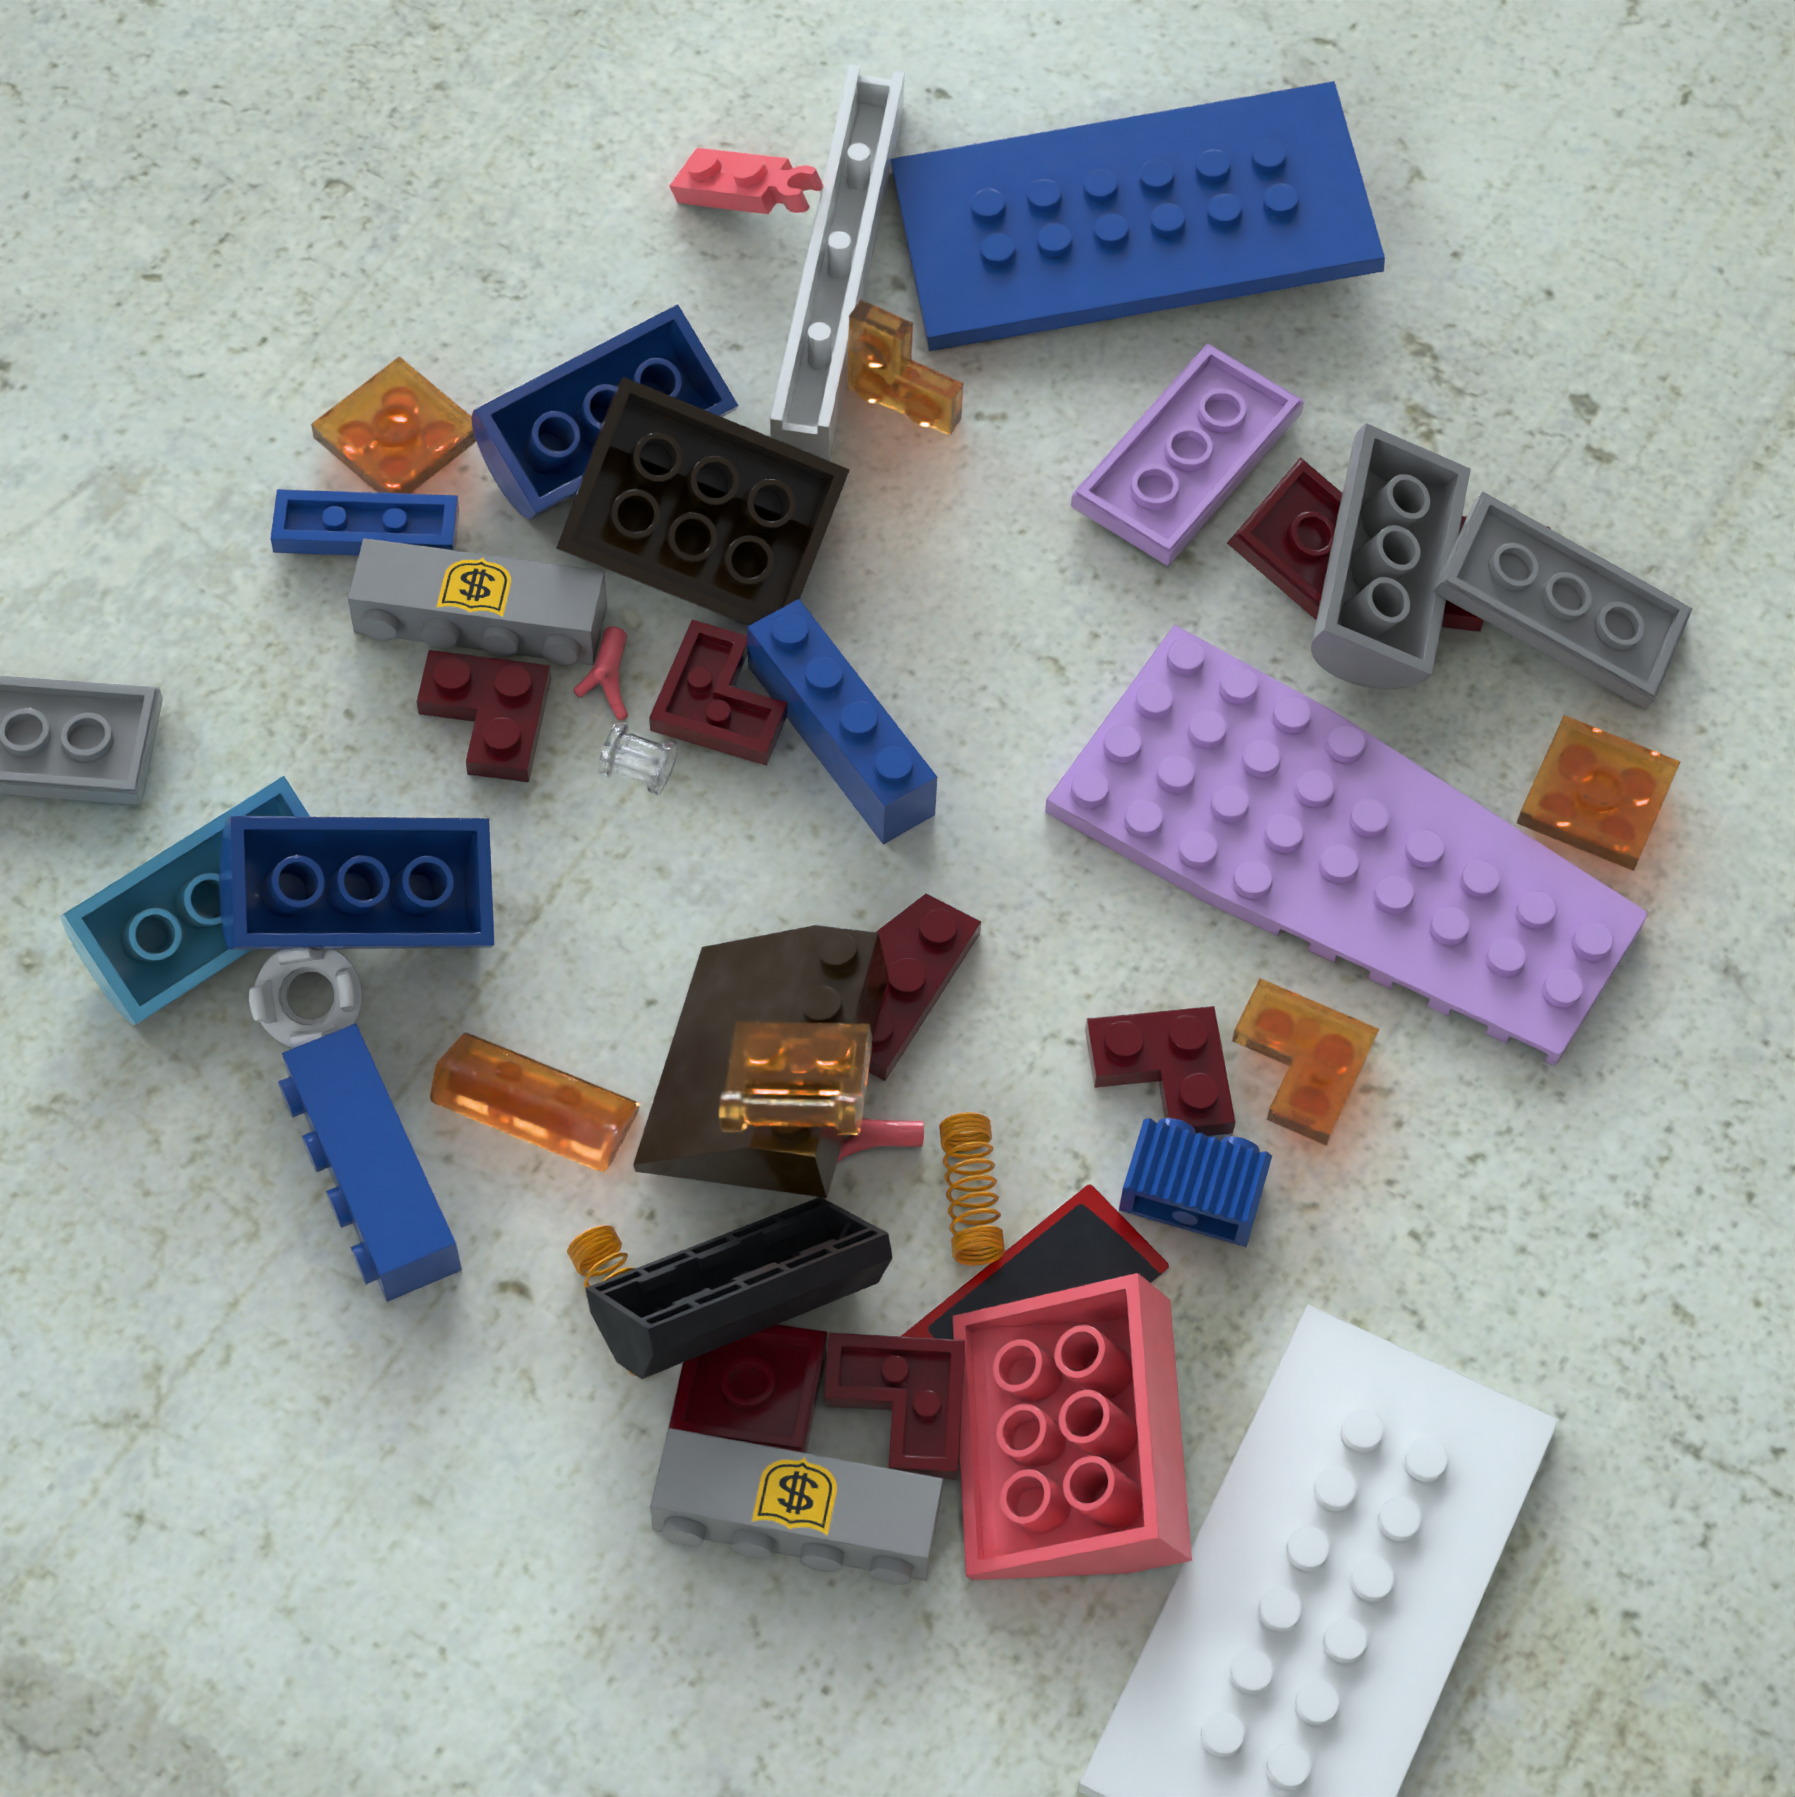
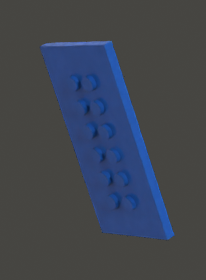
(1135, 215)

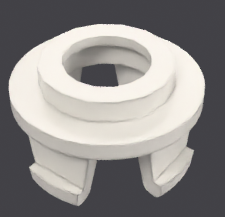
(270, 994)

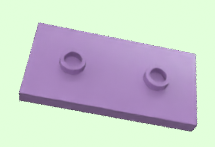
(1187, 454)

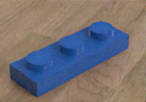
(340, 520)

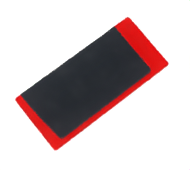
(1069, 1249)

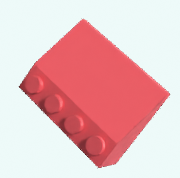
(1072, 1435)

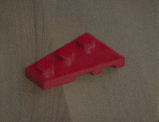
(921, 956)

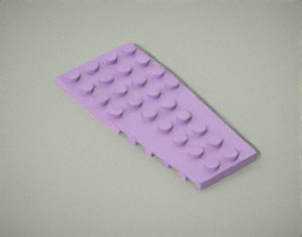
(1344, 844)

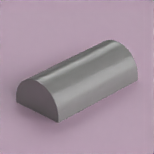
(1387, 552)

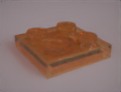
(395, 430)
(1598, 792)

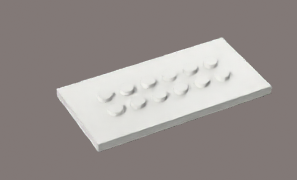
(1326, 1580)

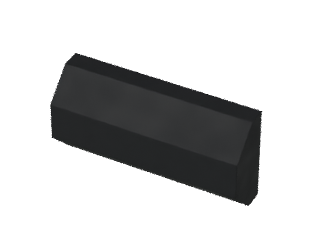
(736, 1285)

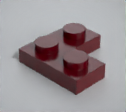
(501, 699)
(706, 708)
(1169, 1048)
(913, 1379)

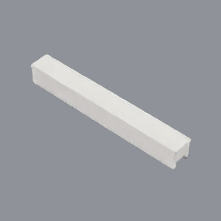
(837, 262)

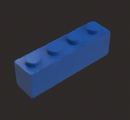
(842, 721)
(370, 1162)

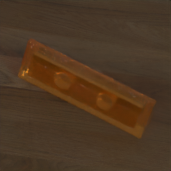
(533, 1101)

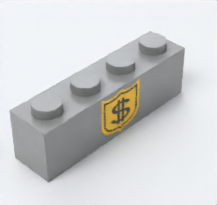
(478, 602)
(796, 1506)

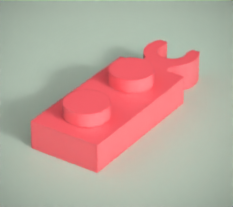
(743, 182)

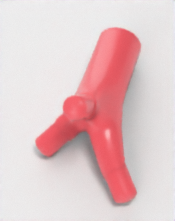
(606, 670)
(883, 1133)

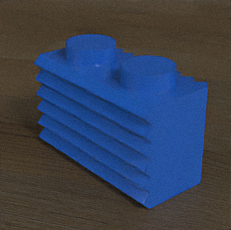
(1195, 1180)

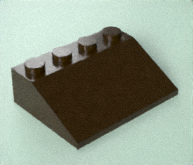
(700, 506)
(771, 977)

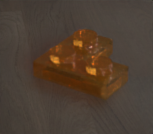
(885, 373)
(1319, 1047)

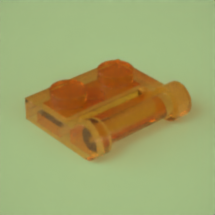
(797, 1062)

